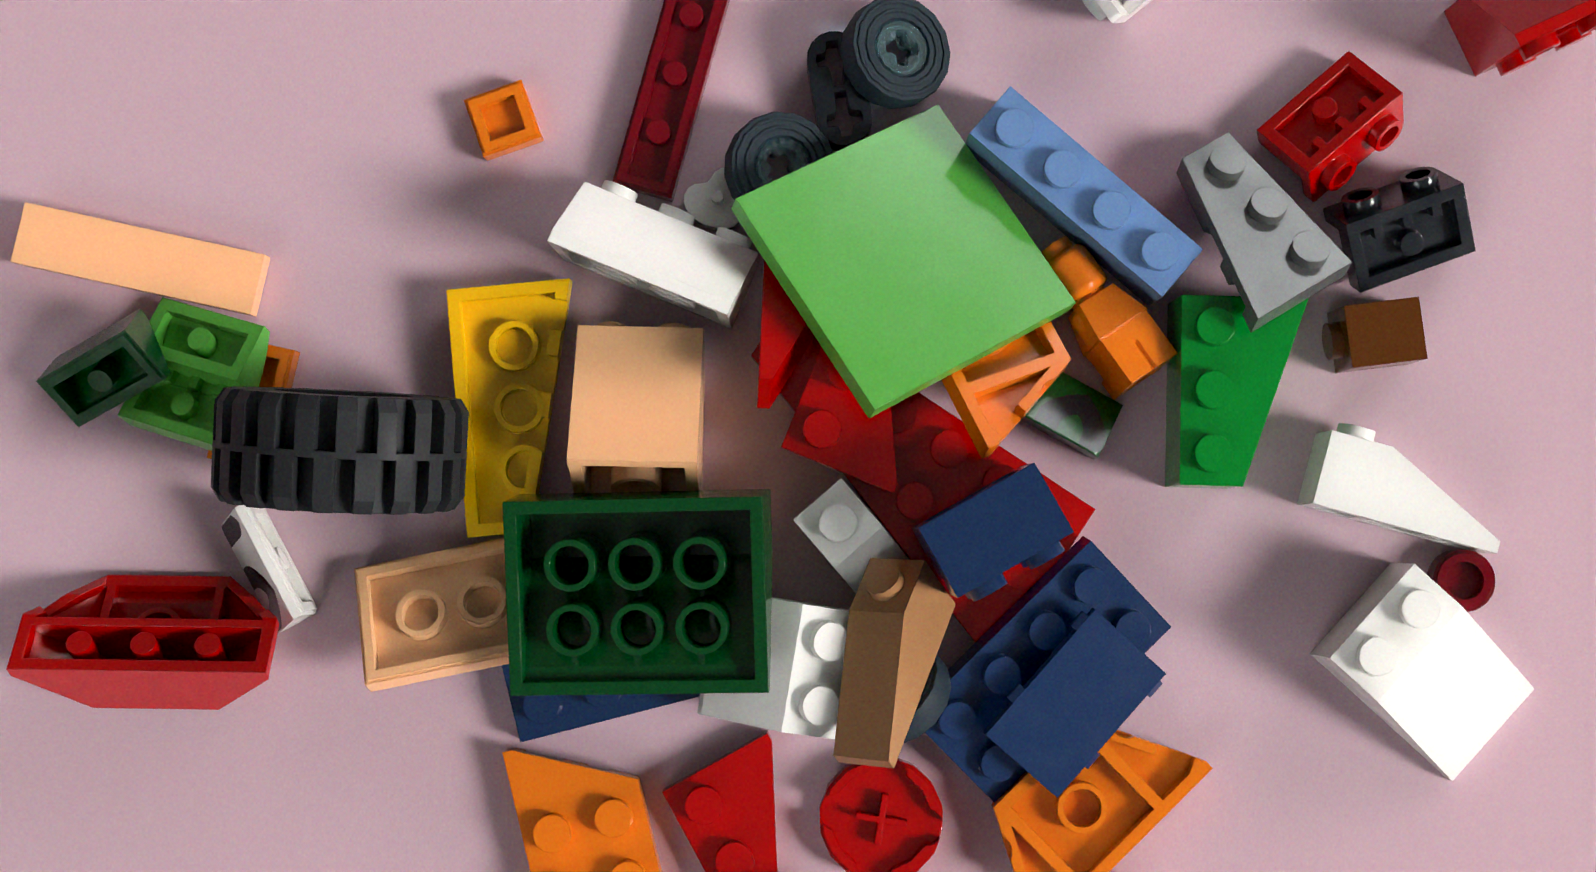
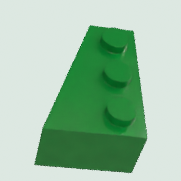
(1220, 387)

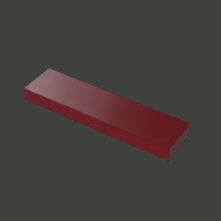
(670, 96)

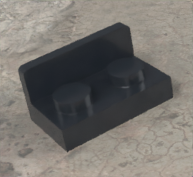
(1402, 226)

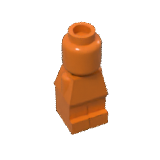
(1108, 322)

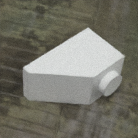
(846, 533)

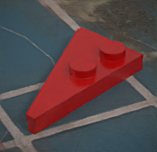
(837, 432)

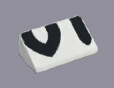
(268, 565)

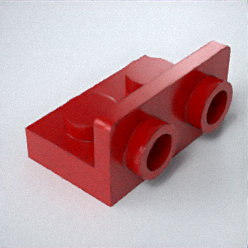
(1334, 125)

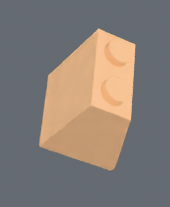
(637, 409)

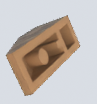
(888, 658)

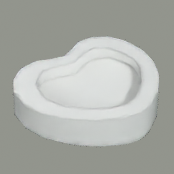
(711, 203)

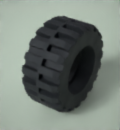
(338, 450)

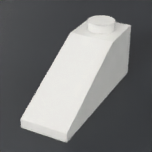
(1382, 488)

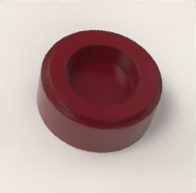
(1464, 577)

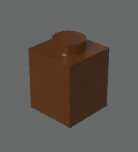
(1375, 335)

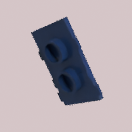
(1074, 702)

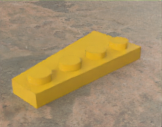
(506, 375)

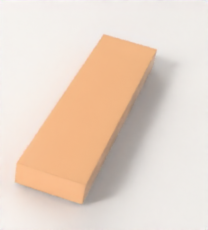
(140, 259)

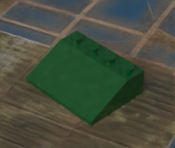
(639, 592)

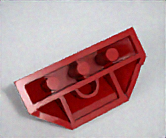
(148, 643)

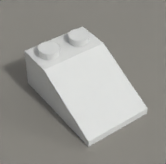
(1424, 667)

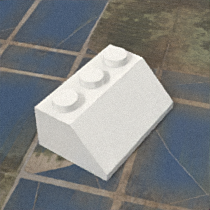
(656, 251)

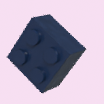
(994, 531)

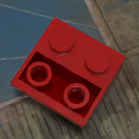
(1516, 31)

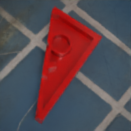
(730, 809)

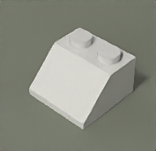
(803, 674)

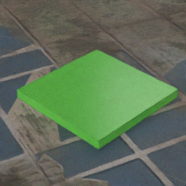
(902, 258)

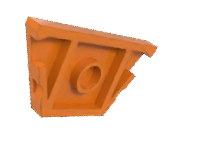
(1005, 385)
(1099, 811)
(580, 816)

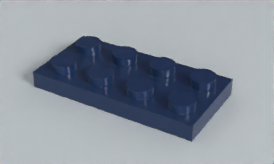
(1021, 644)

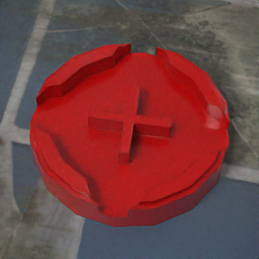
(881, 818)

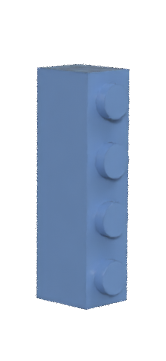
(1081, 197)

